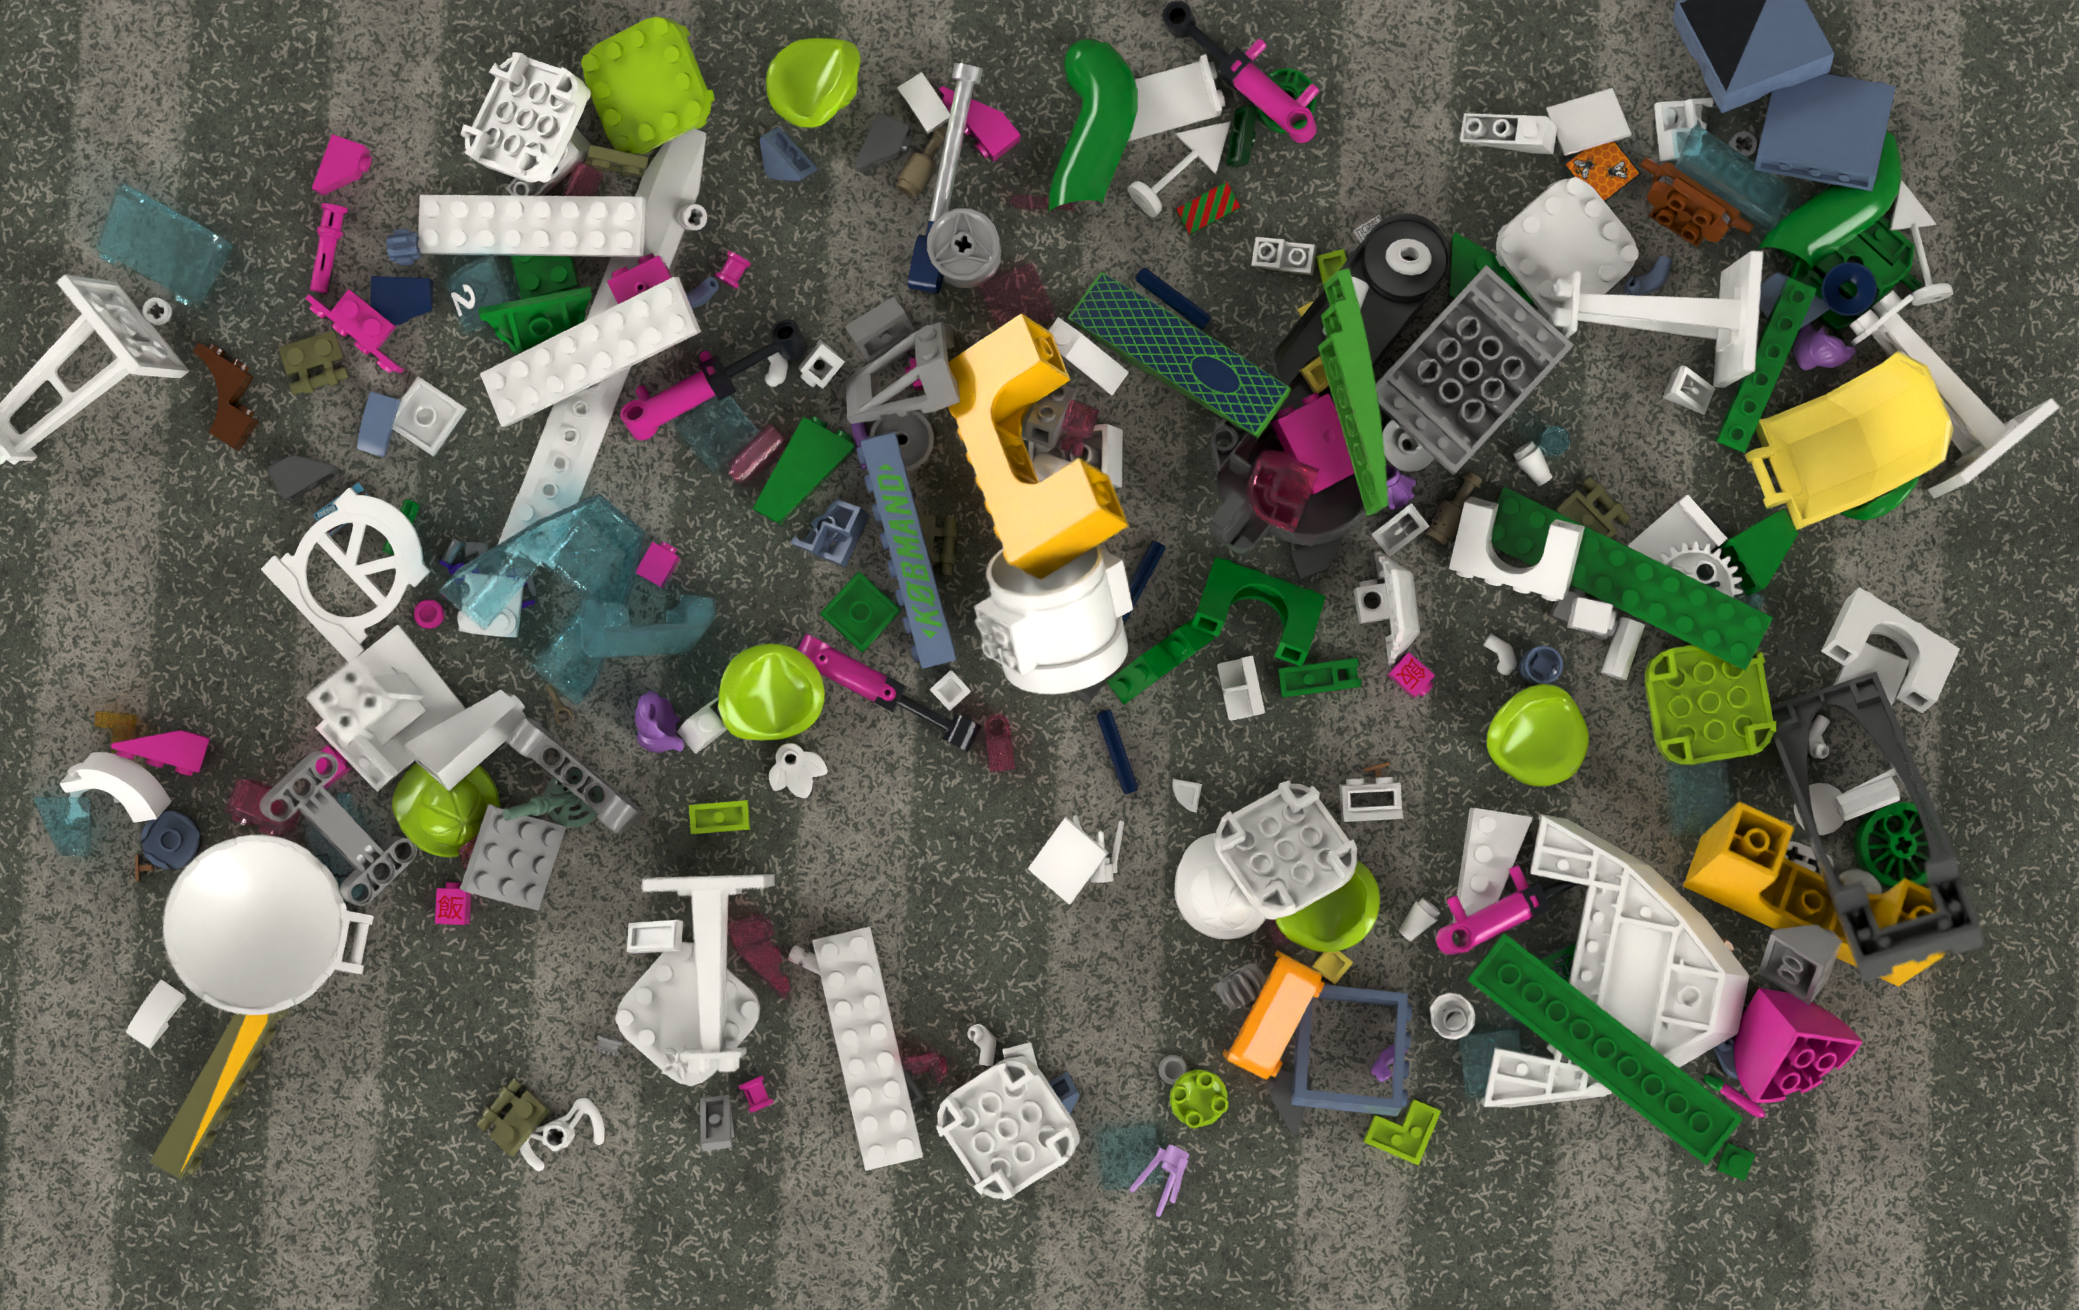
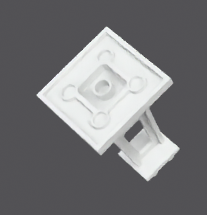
(1728, 320)
(125, 331)
(1976, 428)
(386, 697)
(710, 938)

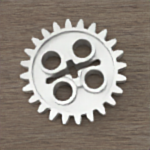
(1689, 560)

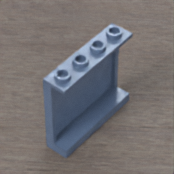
(1827, 130)

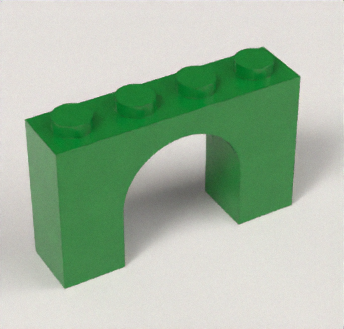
(1295, 605)

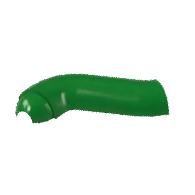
(1102, 125)
(1838, 212)

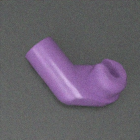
(1380, 1067)

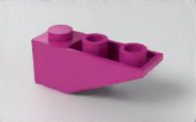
(987, 126)
(175, 748)

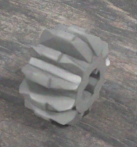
(1241, 986)

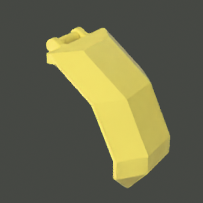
(1853, 441)

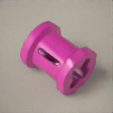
(732, 269)
(756, 1094)

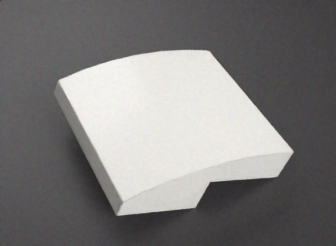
(1872, 659)

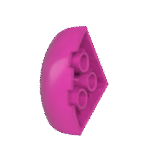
(1788, 1046)

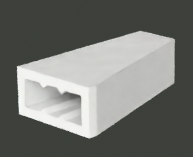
(467, 738)

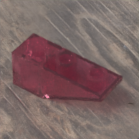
(754, 947)

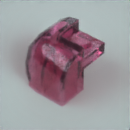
(1280, 488)

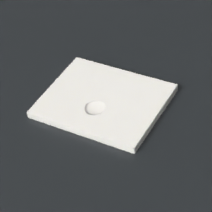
(1588, 121)
(1068, 860)

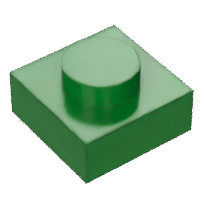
(1735, 1161)

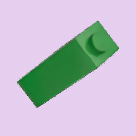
(1760, 550)

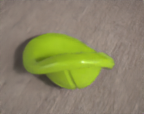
(813, 80)
(770, 693)
(1539, 736)
(440, 818)
(1337, 918)

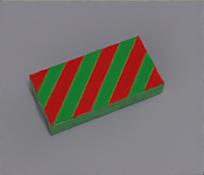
(1207, 208)

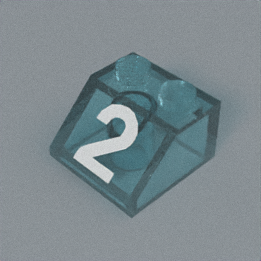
(477, 286)

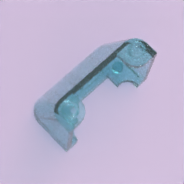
(162, 245)
(608, 633)

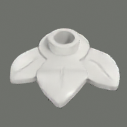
(798, 774)

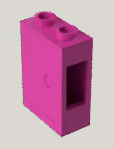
(646, 275)
(1315, 439)

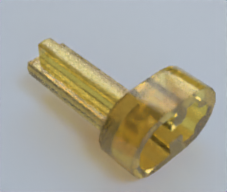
(120, 723)

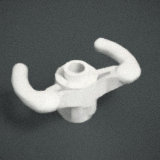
(580, 1107)

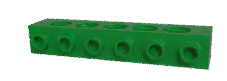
(1770, 357)

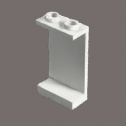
(1177, 98)
(1678, 524)

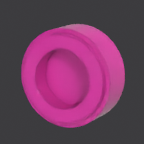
(429, 614)

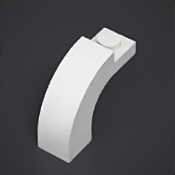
(122, 778)

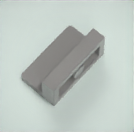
(880, 329)

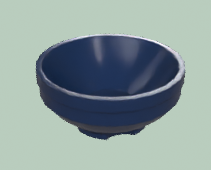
(1860, 277)

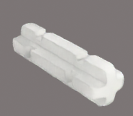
(808, 960)

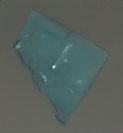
(67, 823)

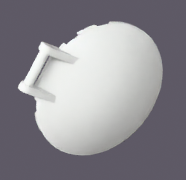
(259, 925)

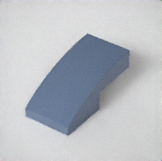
(377, 424)

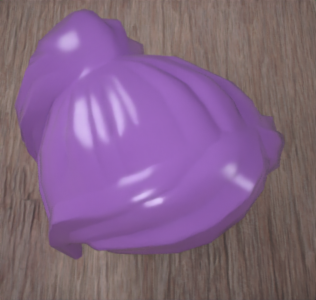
(1819, 349)
(657, 724)

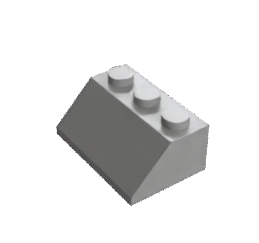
(1800, 959)

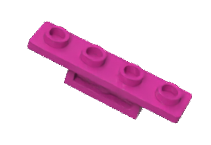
(361, 322)

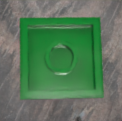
(860, 612)

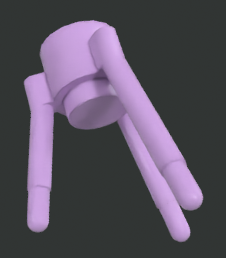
(1173, 1161)

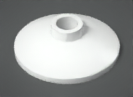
(1397, 455)

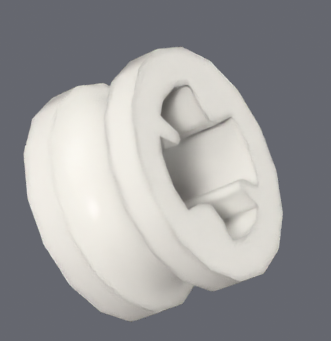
(699, 221)
(151, 318)

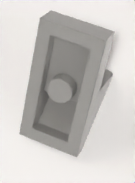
(716, 1123)

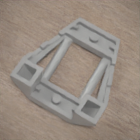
(932, 368)

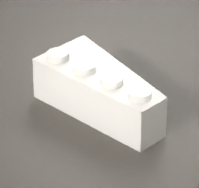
(1487, 856)

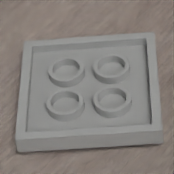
(513, 858)

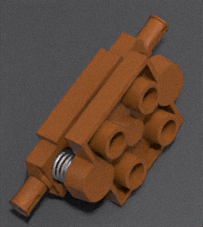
(1688, 206)

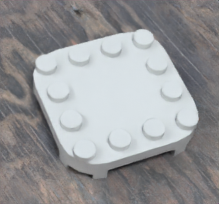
(526, 118)
(1565, 233)
(1285, 850)
(664, 1011)
(1008, 1127)

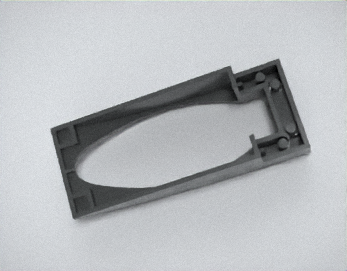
(1876, 950)

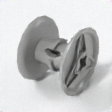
(951, 234)

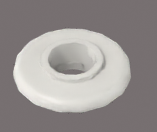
(1410, 248)

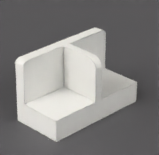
(1241, 688)

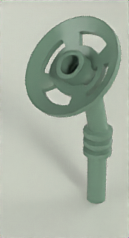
(563, 799)

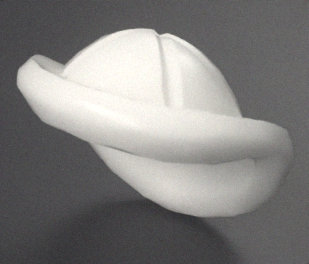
(1211, 896)

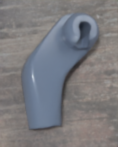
(1650, 281)
(703, 292)
(1725, 1055)

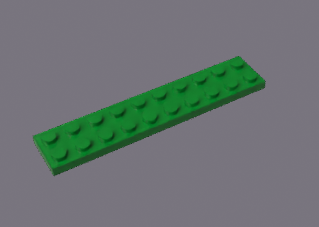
(1636, 583)
(1604, 1048)

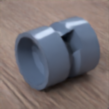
(1541, 665)

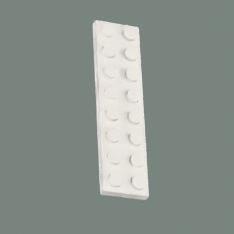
(532, 225)
(590, 352)
(867, 1048)

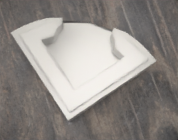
(1187, 793)

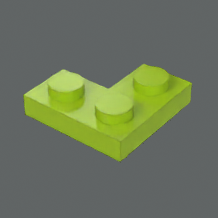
(1404, 1140)

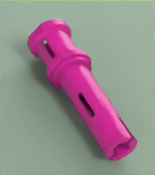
(327, 245)

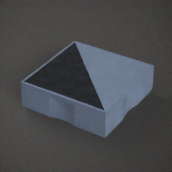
(1752, 46)

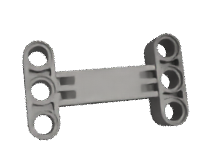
(535, 741)
(338, 828)

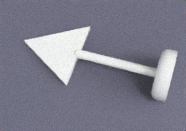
(1204, 143)
(1911, 214)

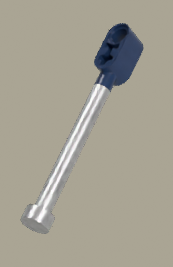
(922, 273)

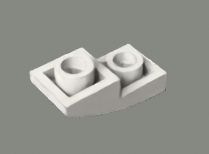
(924, 102)
(1284, 256)
(154, 1014)

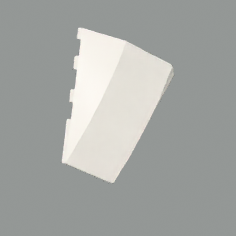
(1401, 606)

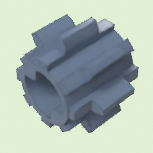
(403, 247)

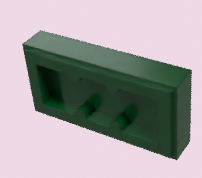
(1242, 136)

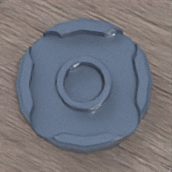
(182, 840)

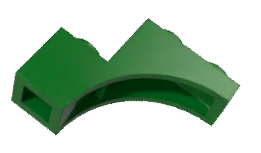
(1158, 661)

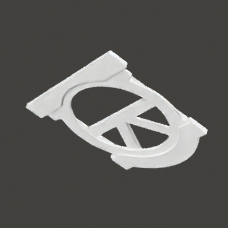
(361, 510)

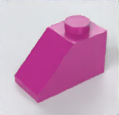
(341, 165)

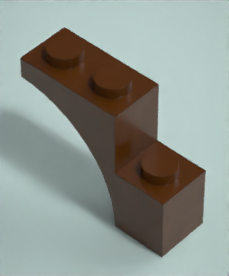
(232, 423)

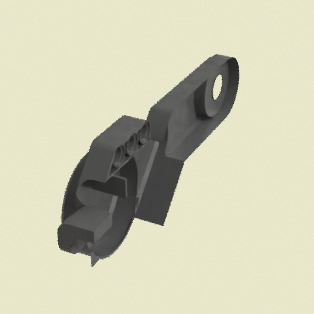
(1386, 312)

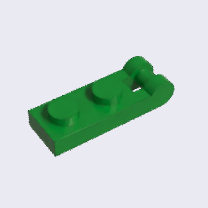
(1318, 678)

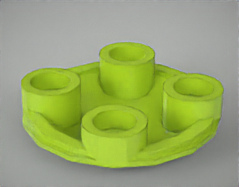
(1198, 1098)

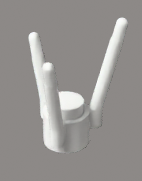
(1105, 871)

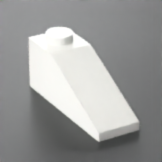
(1087, 358)

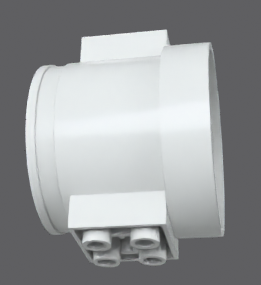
(1056, 629)

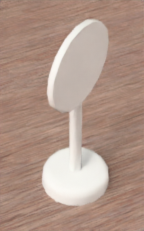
(1823, 807)

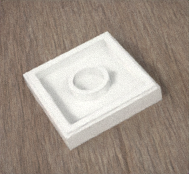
(427, 416)

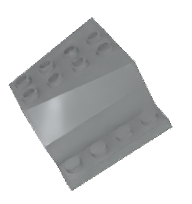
(1470, 370)

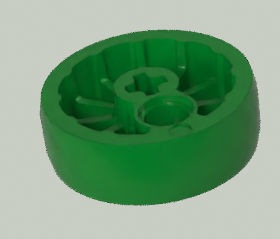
(1890, 839)

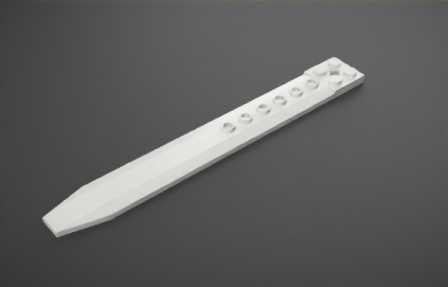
(581, 420)

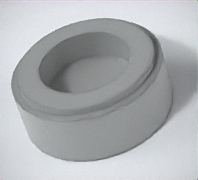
(1172, 1068)

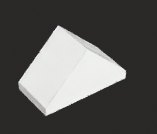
(1689, 390)
(1400, 530)

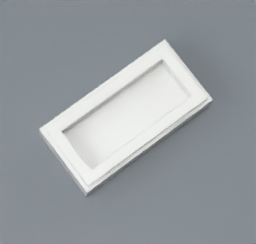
(654, 936)

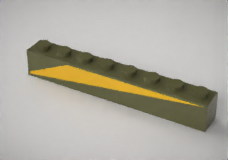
(213, 1092)

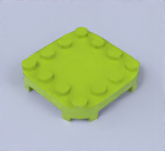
(647, 85)
(1707, 706)

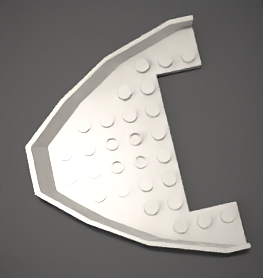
(1636, 957)

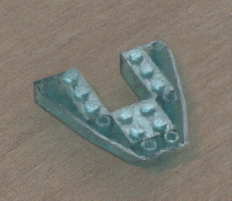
(585, 547)

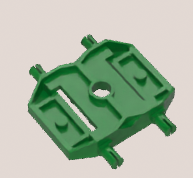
(1881, 251)

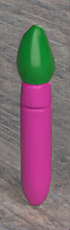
(1735, 1096)

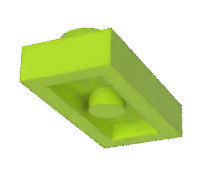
(719, 817)

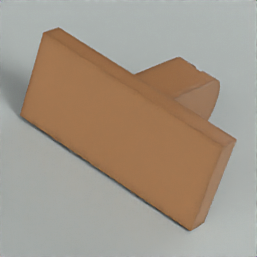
(1376, 768)
(138, 867)

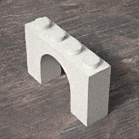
(1475, 554)
(1927, 653)

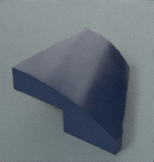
(401, 297)

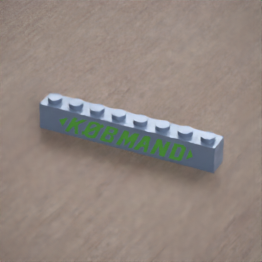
(907, 548)

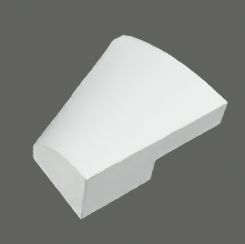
(1674, 135)

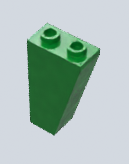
(804, 465)

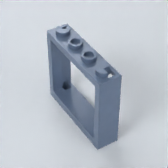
(1302, 1097)

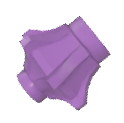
(1398, 487)

